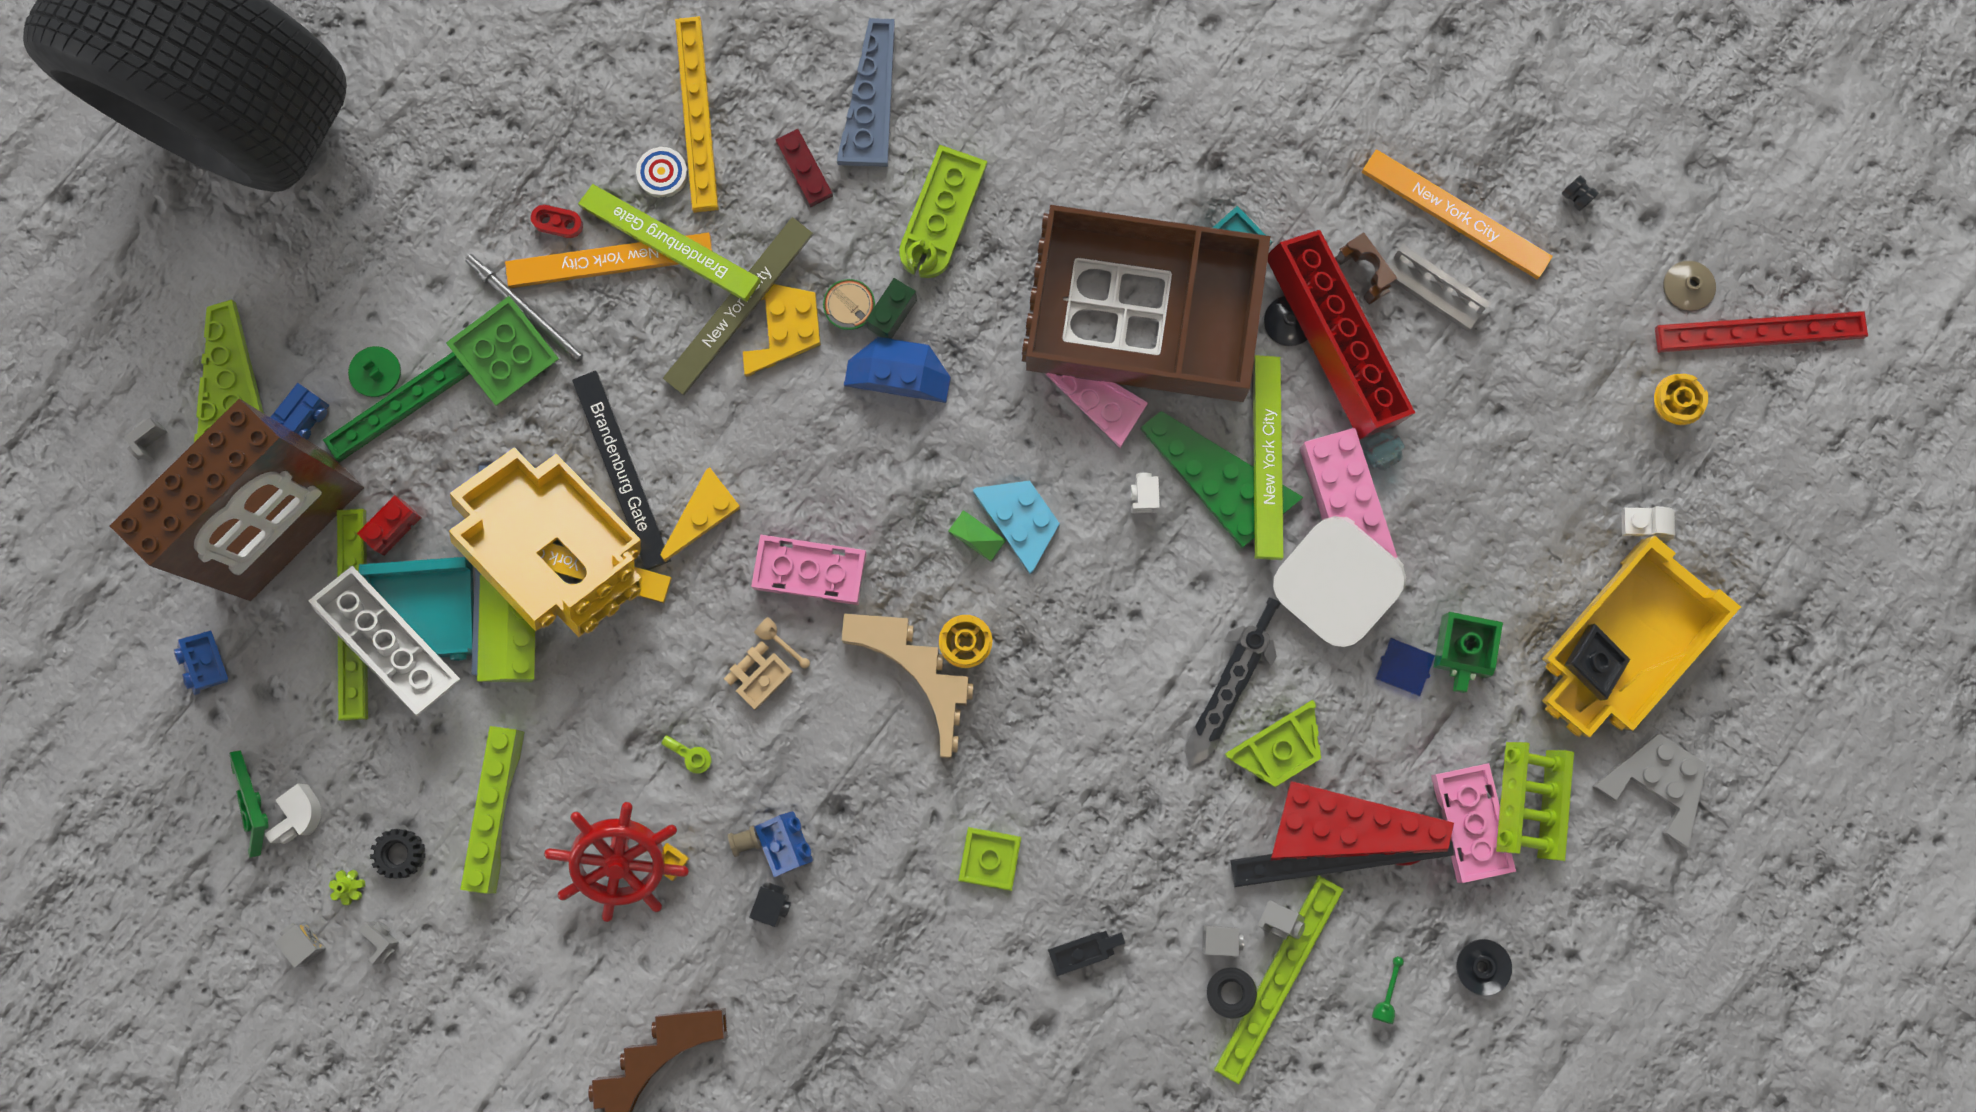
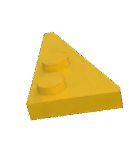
(705, 510)

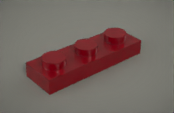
(804, 168)

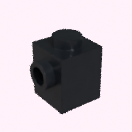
(770, 905)

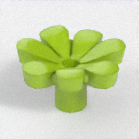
(346, 887)

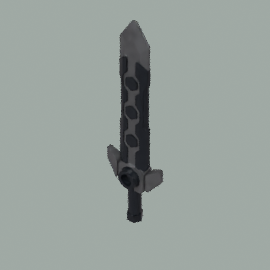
(1232, 683)

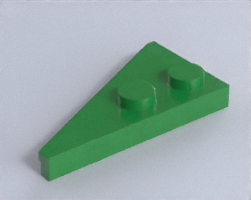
(249, 805)

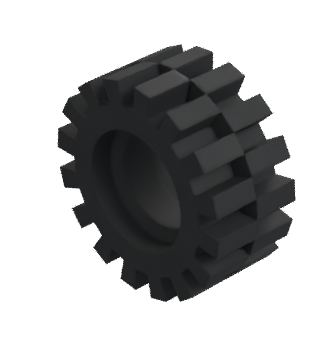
(382, 848)

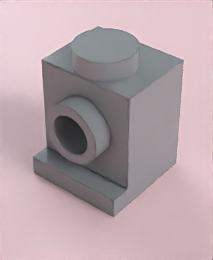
(1282, 921)

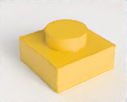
(675, 857)

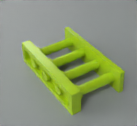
(1554, 807)

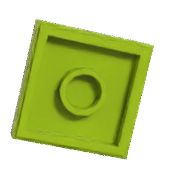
(989, 858)

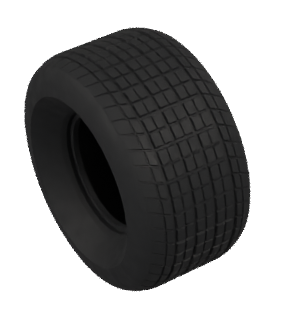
(202, 78)

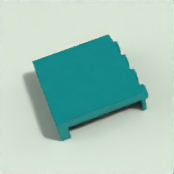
(431, 598)

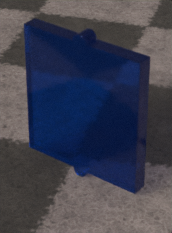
(1405, 667)

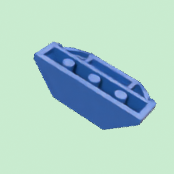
(899, 369)

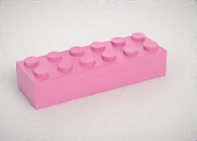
(1345, 484)

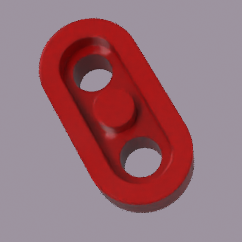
(558, 221)

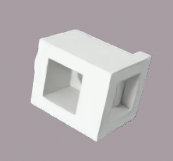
(1145, 494)

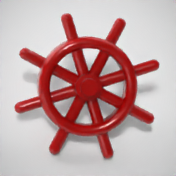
(616, 861)

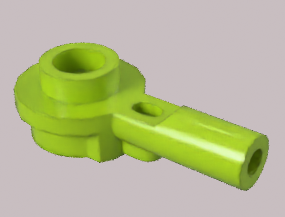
(696, 759)

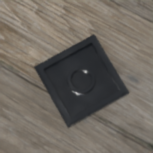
(1597, 662)

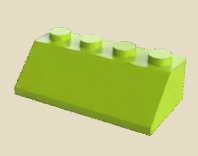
(504, 640)

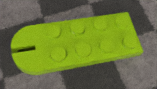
(941, 211)

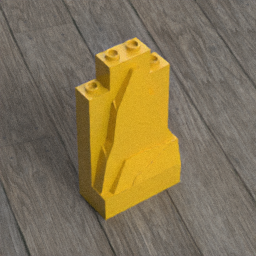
(1657, 619)

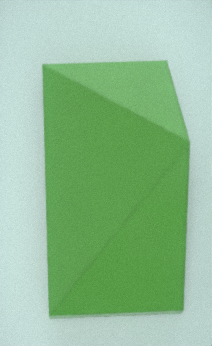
(977, 535)

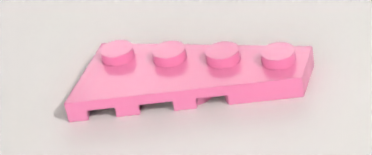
(1105, 403)

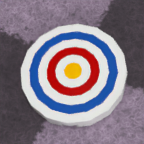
(661, 172)

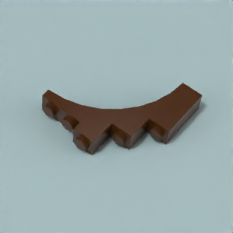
(641, 1062)

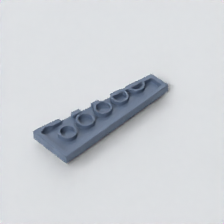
(868, 118)

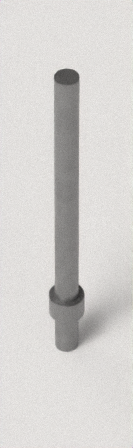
(488, 275)

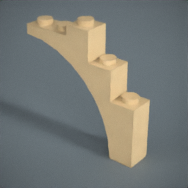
(891, 638)

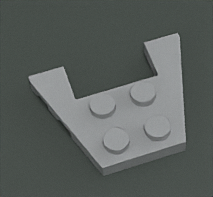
(1667, 773)

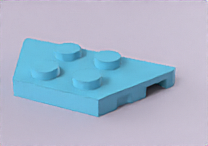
(1020, 518)

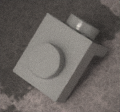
(142, 436)
(379, 935)

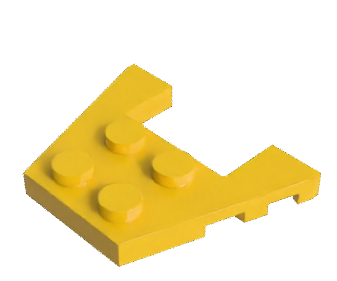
(791, 327)

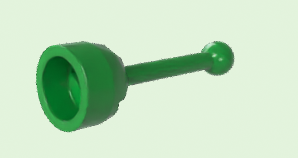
(1384, 1010)

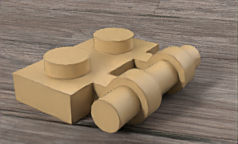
(764, 680)

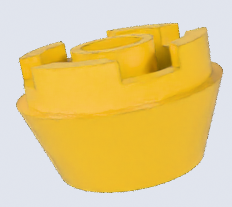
(1680, 399)
(965, 641)

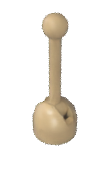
(768, 630)

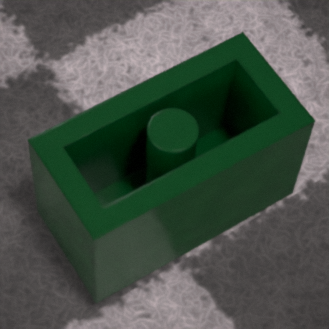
(891, 309)

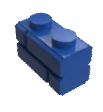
(301, 411)

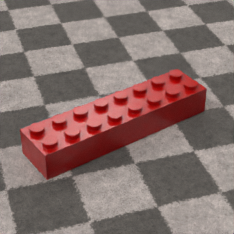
(1339, 334)

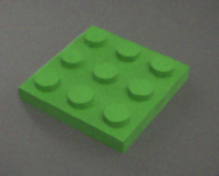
(502, 350)

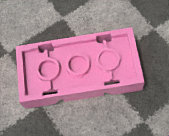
(809, 569)
(1474, 822)

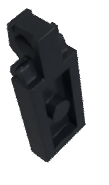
(1084, 951)

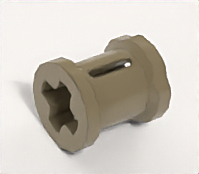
(744, 841)

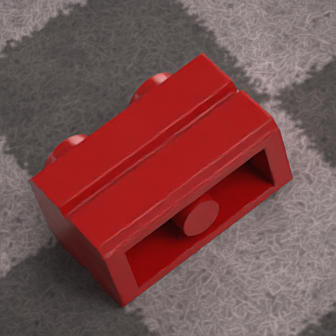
(389, 525)

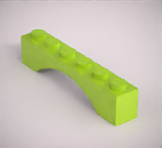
(484, 845)

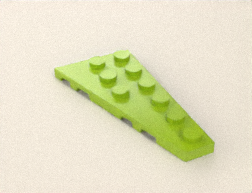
(226, 367)

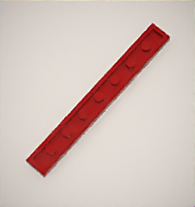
(1761, 331)

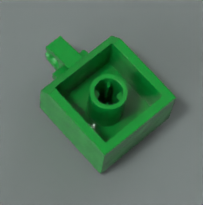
(1463, 663)

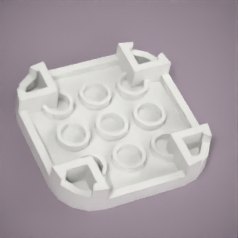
(1339, 581)

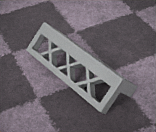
(1437, 288)

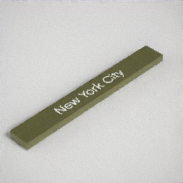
(735, 310)

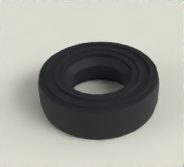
(1248, 998)

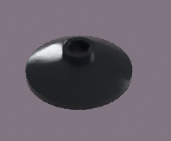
(1278, 326)
(1497, 970)

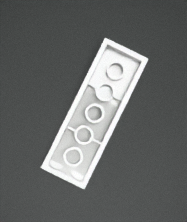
(384, 641)

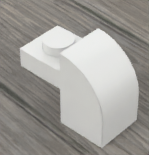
(1649, 522)
(302, 814)

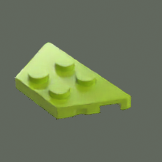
(1281, 748)

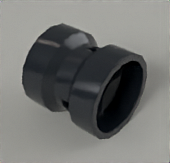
(1580, 193)

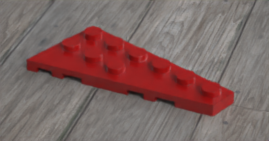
(1341, 825)

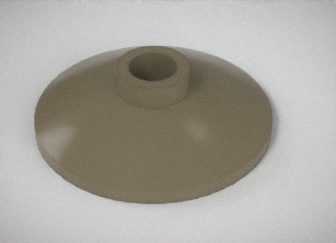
(1682, 293)

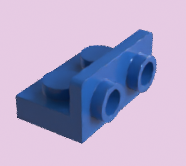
(201, 662)
(784, 843)

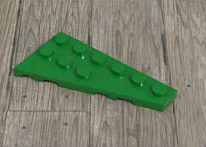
(1213, 474)

